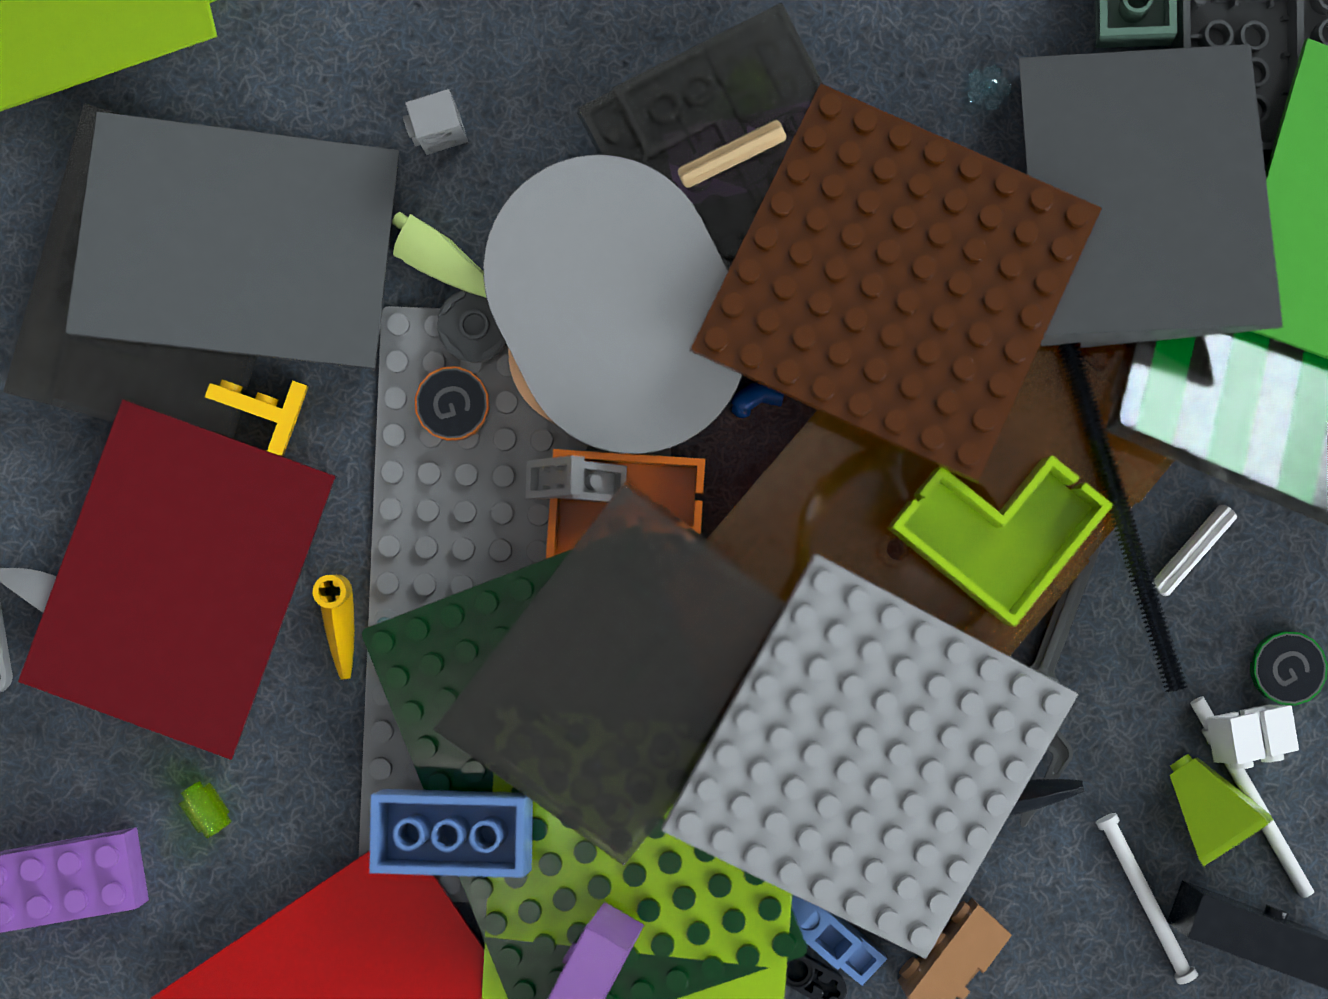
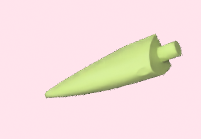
(436, 255)

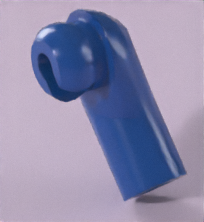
(752, 396)

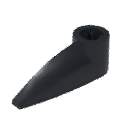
(1046, 792)

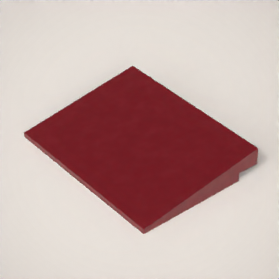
(177, 579)

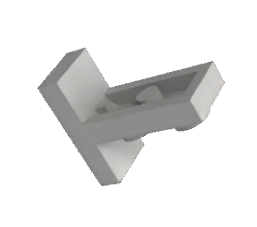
(573, 479)

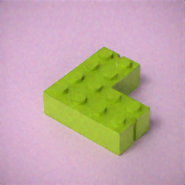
(1003, 555)

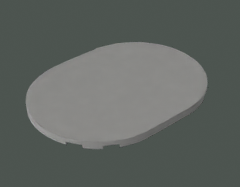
(599, 297)

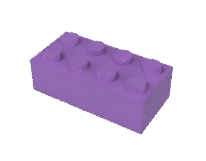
(71, 879)

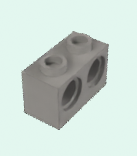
(435, 122)

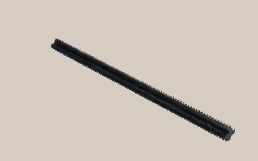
(1122, 517)

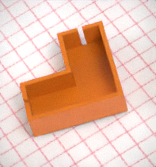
(661, 478)

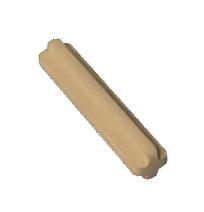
(732, 154)

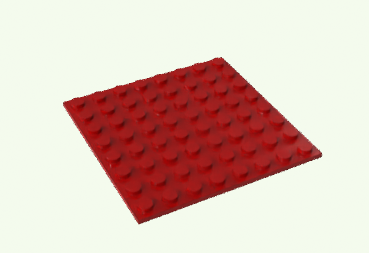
(349, 941)

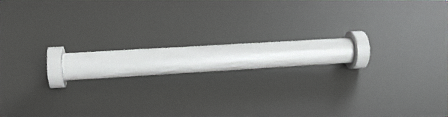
(1184, 972)

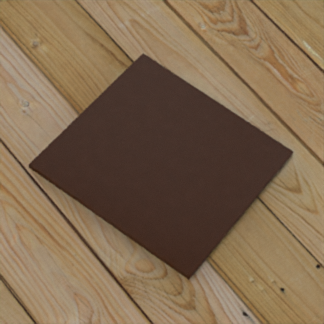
(897, 282)

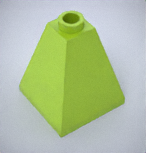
(1214, 809)

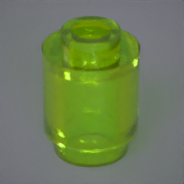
(205, 808)

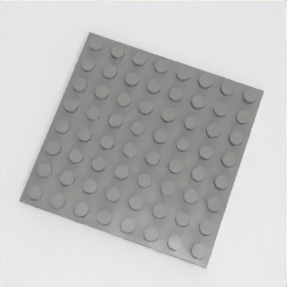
(869, 758)

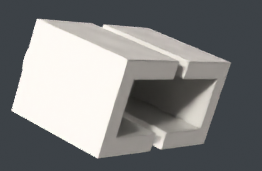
(1256, 734)

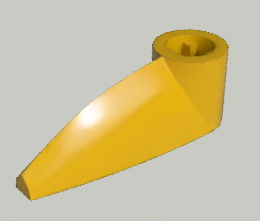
(338, 621)

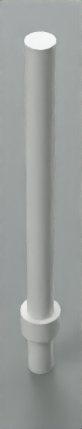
(1271, 831)

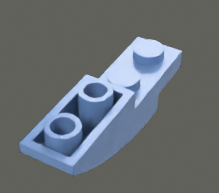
(838, 941)

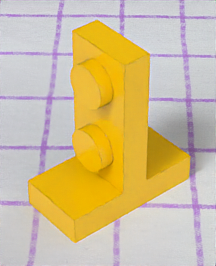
(264, 407)

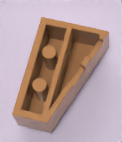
(958, 955)

